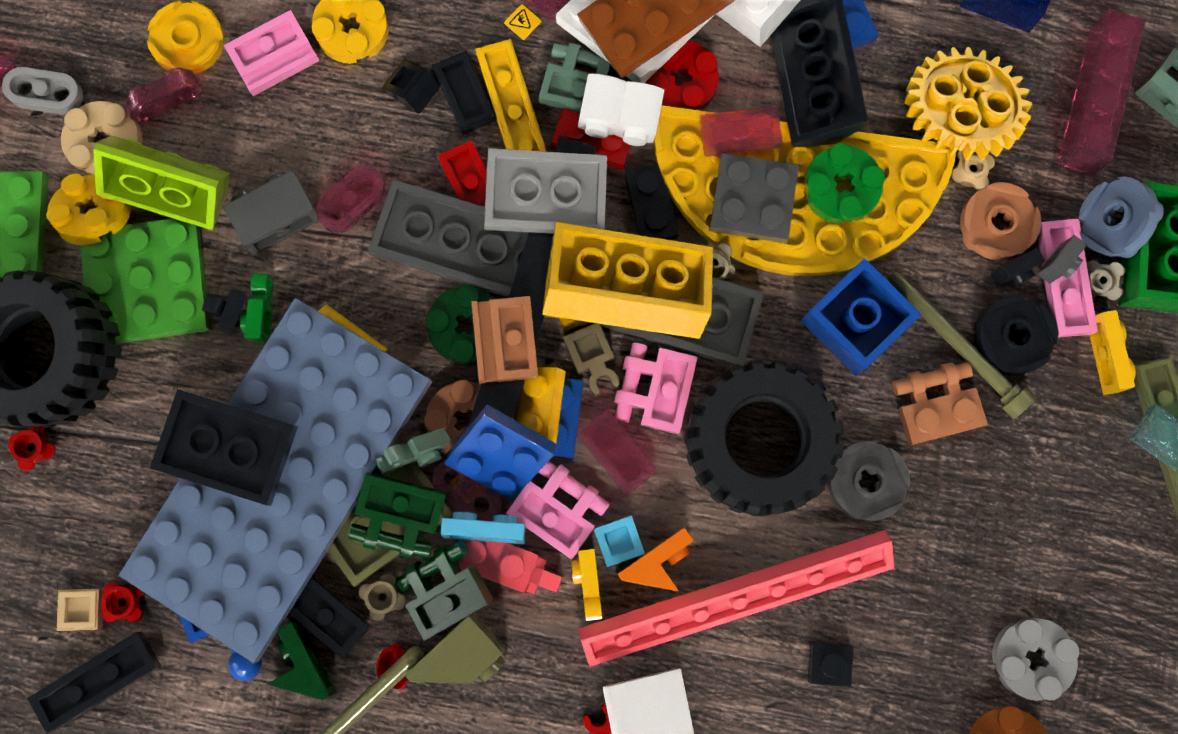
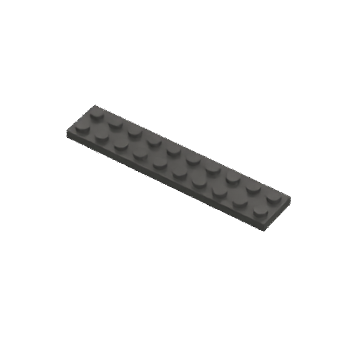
(450, 242)

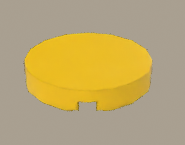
(185, 36)

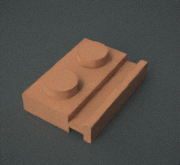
(504, 339)

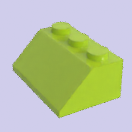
(159, 181)

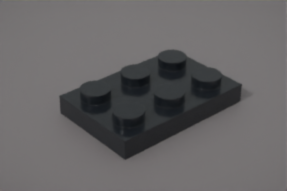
(224, 447)

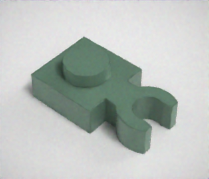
(418, 450)

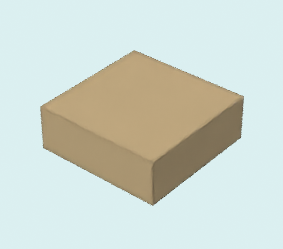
(79, 609)

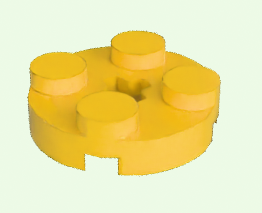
(357, 43)
(72, 198)

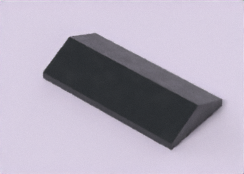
(819, 74)

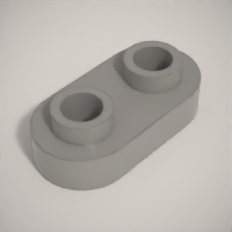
(45, 92)

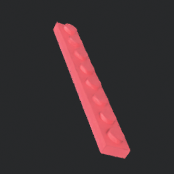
(737, 598)

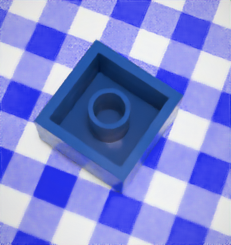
(860, 317)

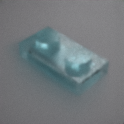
(1158, 435)

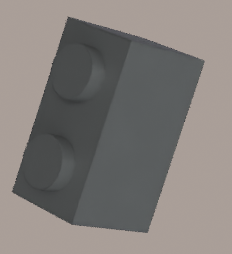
(271, 212)

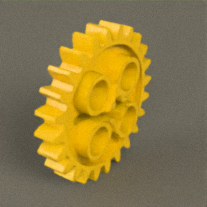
(967, 103)

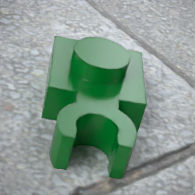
(257, 319)

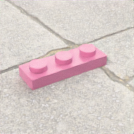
(1070, 297)

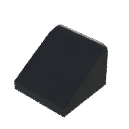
(411, 86)

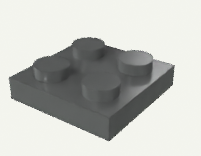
(754, 198)

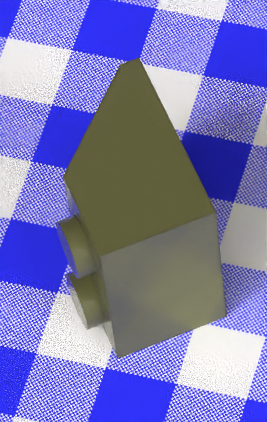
(462, 655)

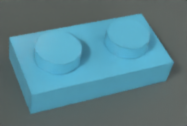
(467, 527)

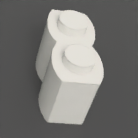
(620, 109)

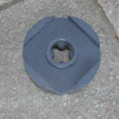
(1137, 225)

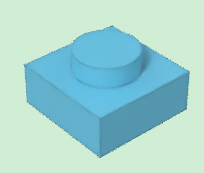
(619, 541)

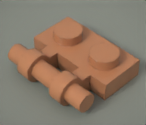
(943, 415)

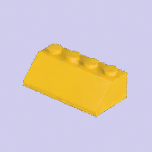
(629, 281)

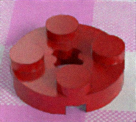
(700, 67)

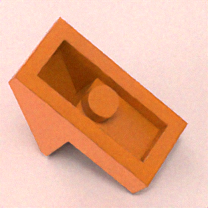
(648, 568)

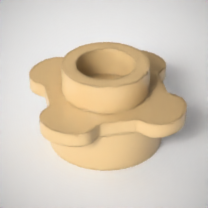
(968, 178)

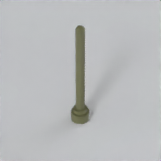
(1013, 397)
(375, 692)

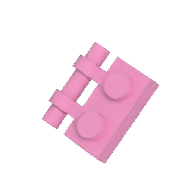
(668, 389)
(552, 519)

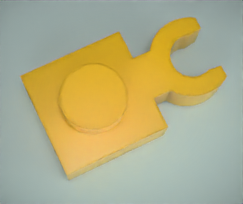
(585, 573)

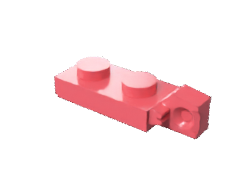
(509, 566)

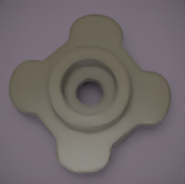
(724, 268)
(1115, 279)
(371, 593)

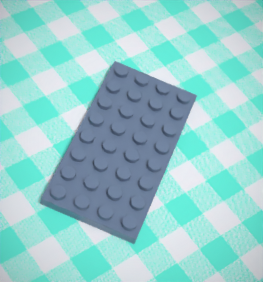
(245, 563)

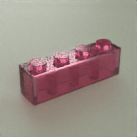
(1101, 92)

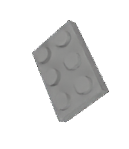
(541, 188)

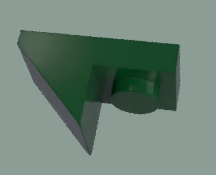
(309, 674)

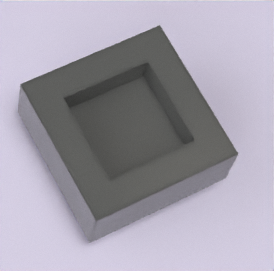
(1064, 260)

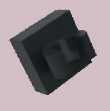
(226, 310)

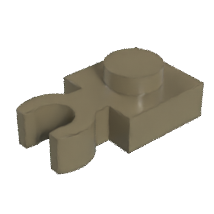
(590, 353)

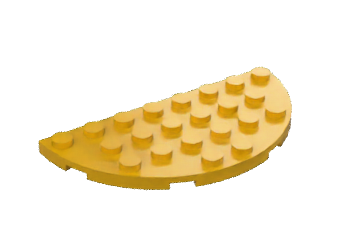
(814, 247)

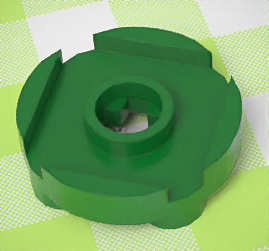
(864, 178)

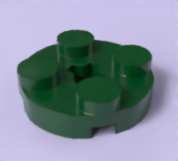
(443, 322)

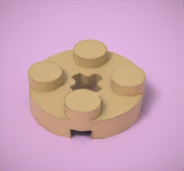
(86, 123)

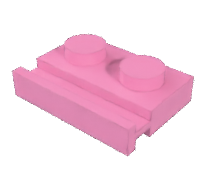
(271, 53)

